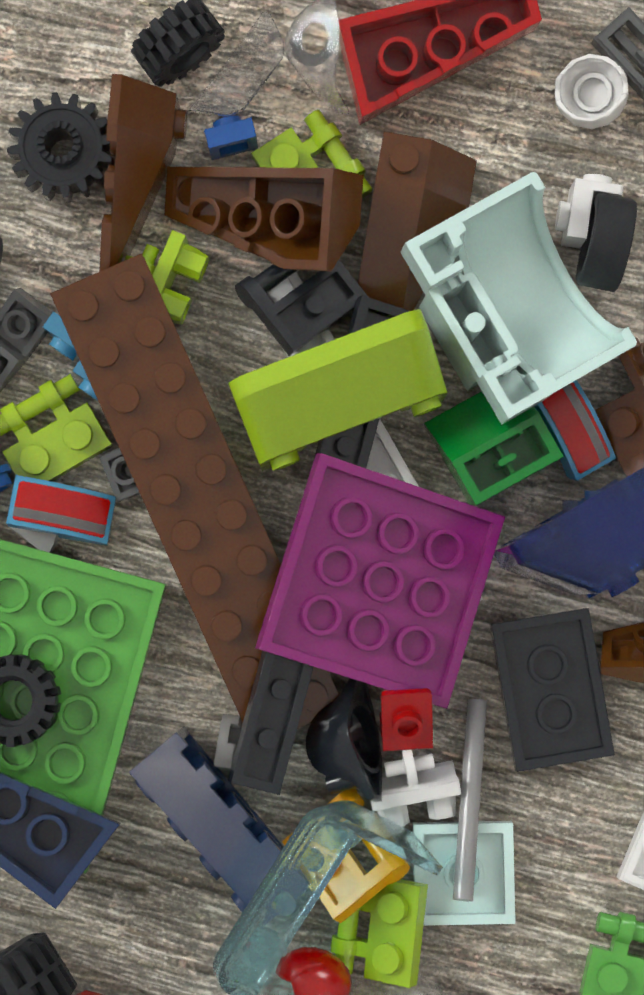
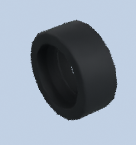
(608, 242)

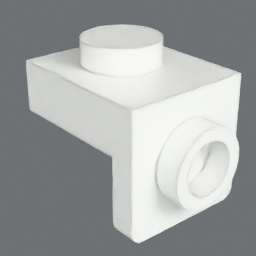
(575, 213)

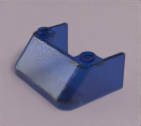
(589, 546)

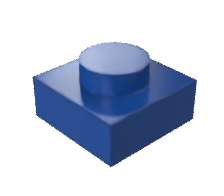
(231, 137)

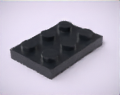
(552, 689)

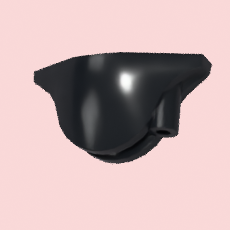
(346, 743)

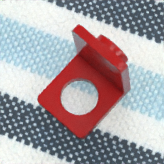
(406, 719)

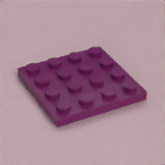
(380, 580)

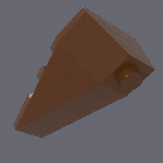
(143, 139)
(276, 213)

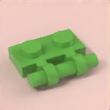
(613, 968)

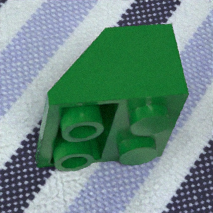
(488, 454)

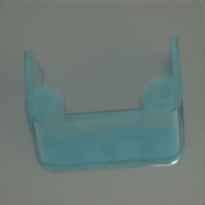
(292, 886)

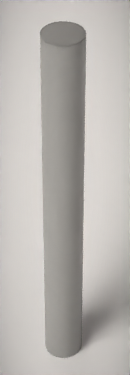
(470, 800)

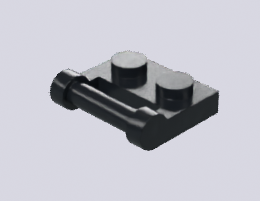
(304, 310)

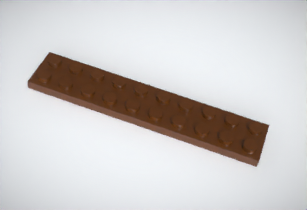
(180, 467)

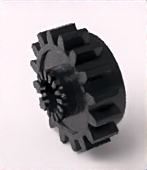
(43, 130)

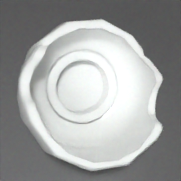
(591, 91)

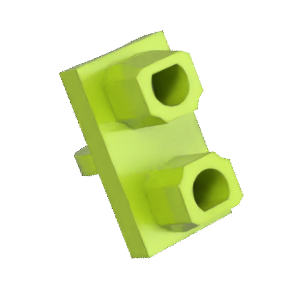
(175, 259)

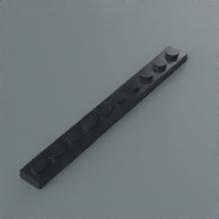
(282, 682)

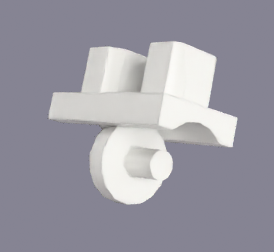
(417, 781)

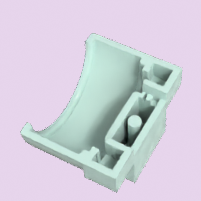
(508, 302)

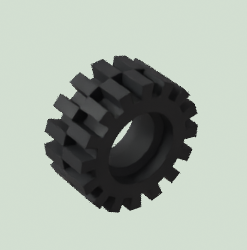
(177, 42)
(44, 699)

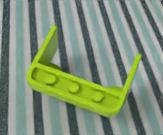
(339, 387)

